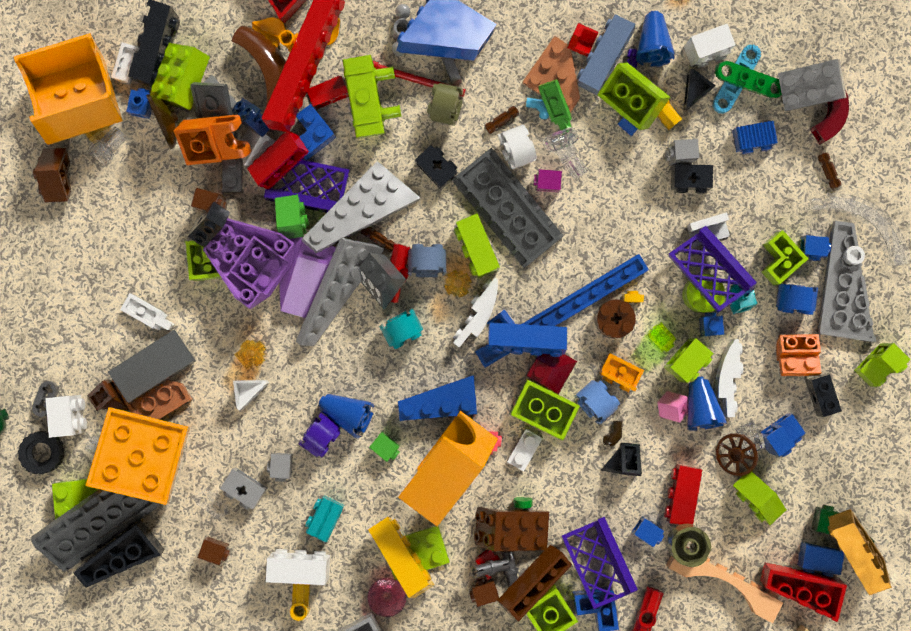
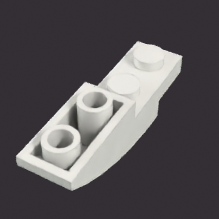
(483, 307)
(729, 368)

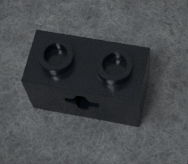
(426, 161)
(702, 174)
(209, 224)
(823, 395)

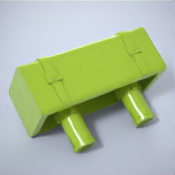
(364, 96)

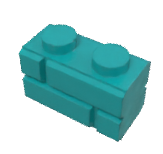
(324, 519)

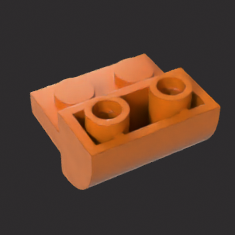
(799, 355)

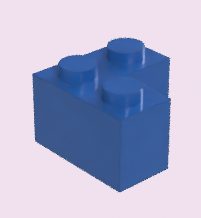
(318, 132)
(782, 435)
(605, 615)

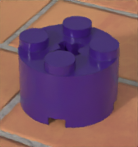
(319, 435)

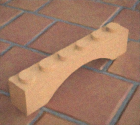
(761, 603)

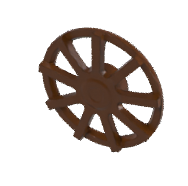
(737, 454)

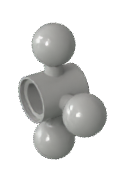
(402, 12)

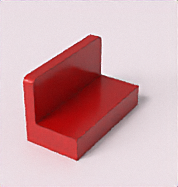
(328, 92)

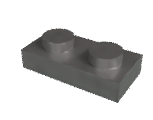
(232, 175)

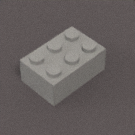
(812, 85)

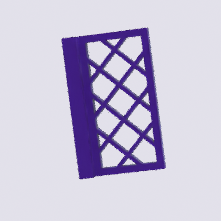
(311, 202)
(724, 259)
(614, 555)

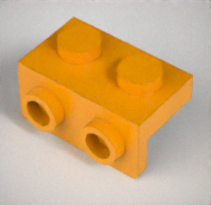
(621, 372)

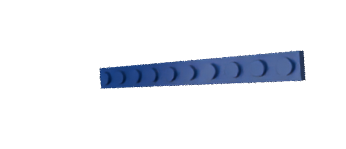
(577, 301)

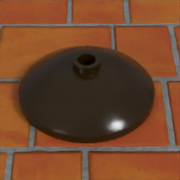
(165, 119)

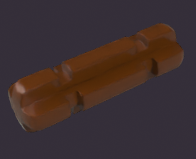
(502, 119)
(829, 170)
(378, 238)

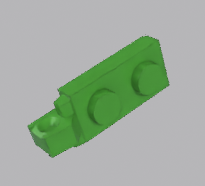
(555, 104)

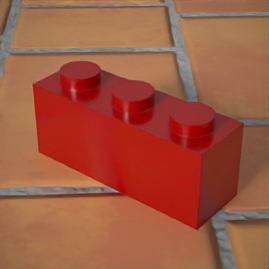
(278, 160)
(683, 494)

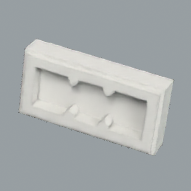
(123, 63)

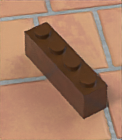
(534, 582)

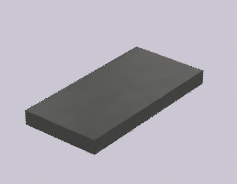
(151, 366)

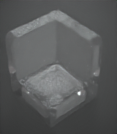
(752, 432)

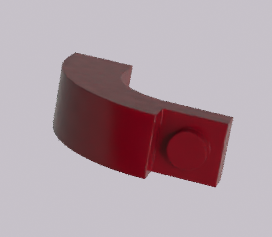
(833, 122)

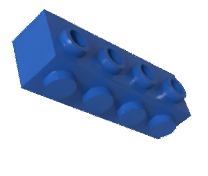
(527, 338)

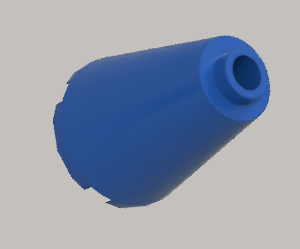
(655, 41)
(703, 406)
(348, 413)

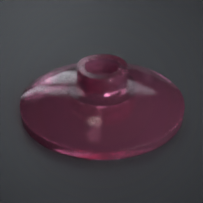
(382, 606)

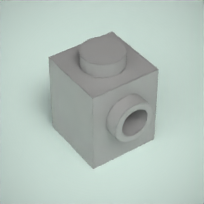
(280, 466)

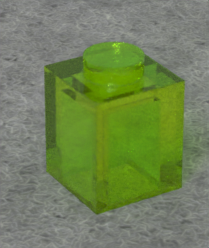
(661, 337)

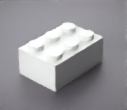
(298, 567)

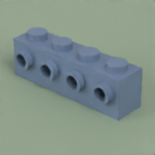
(606, 54)

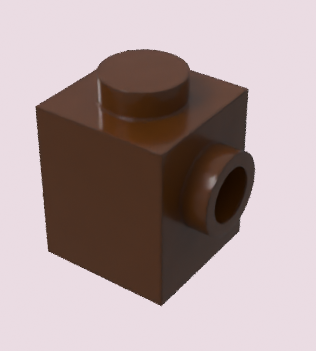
(214, 551)
(483, 592)

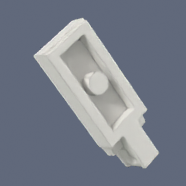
(146, 313)

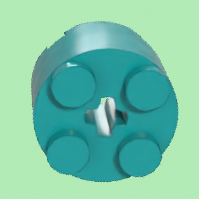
(401, 328)

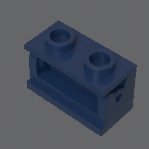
(250, 116)

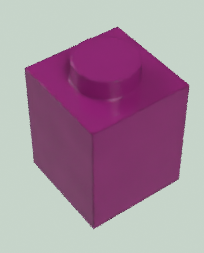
(548, 180)

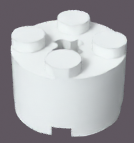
(517, 147)

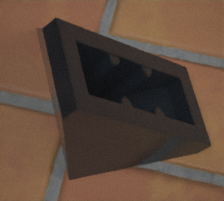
(696, 88)
(625, 460)

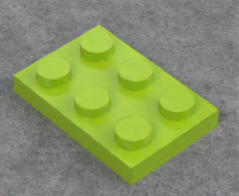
(429, 547)

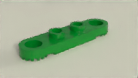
(748, 79)

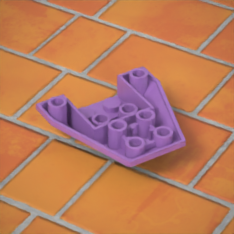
(250, 260)
(303, 278)

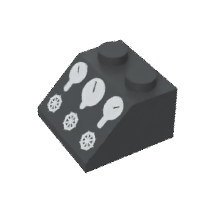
(381, 278)

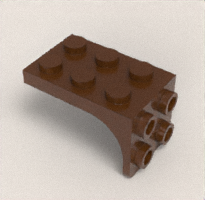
(511, 529)

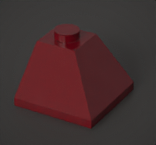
(551, 371)

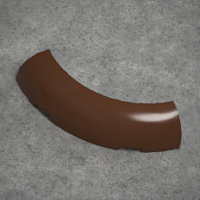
(265, 54)

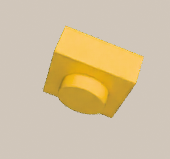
(633, 297)

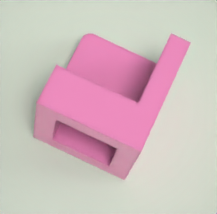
(673, 406)

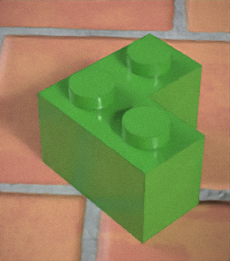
(290, 216)

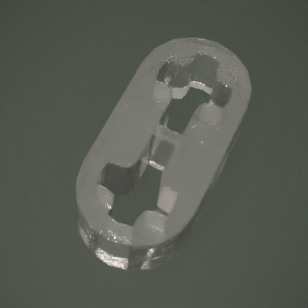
(560, 139)
(215, 500)

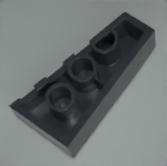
(153, 42)
(125, 551)

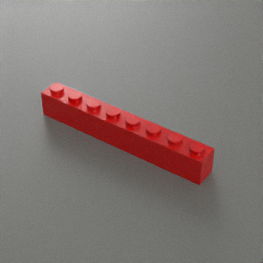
(302, 64)

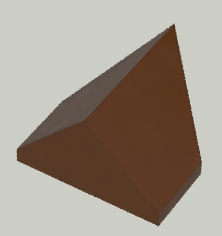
(106, 396)

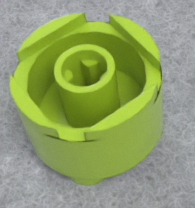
(698, 303)

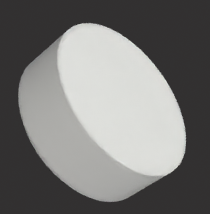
(854, 255)

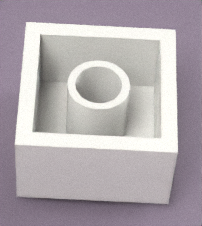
(709, 46)
(65, 415)

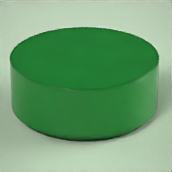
(523, 502)

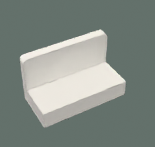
(715, 224)

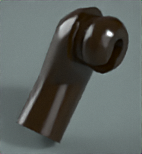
(615, 436)

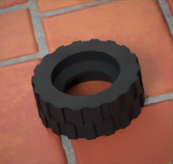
(26, 456)

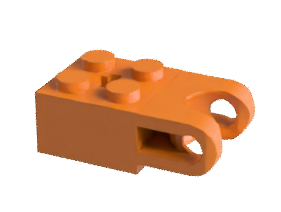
(210, 140)

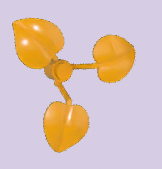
(276, 32)

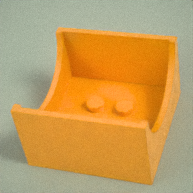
(69, 89)
(138, 456)
(449, 468)

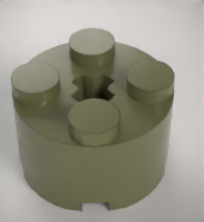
(445, 104)
(699, 547)

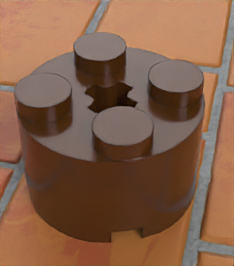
(622, 310)

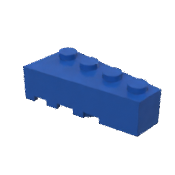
(441, 401)

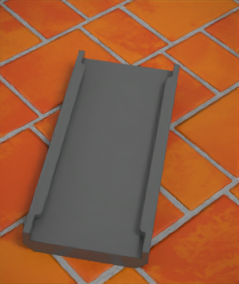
(507, 208)
(89, 527)

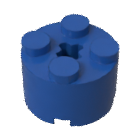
(797, 298)

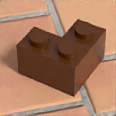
(52, 175)

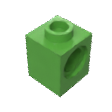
(385, 447)

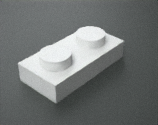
(524, 450)

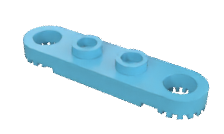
(731, 92)

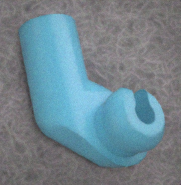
(539, 105)

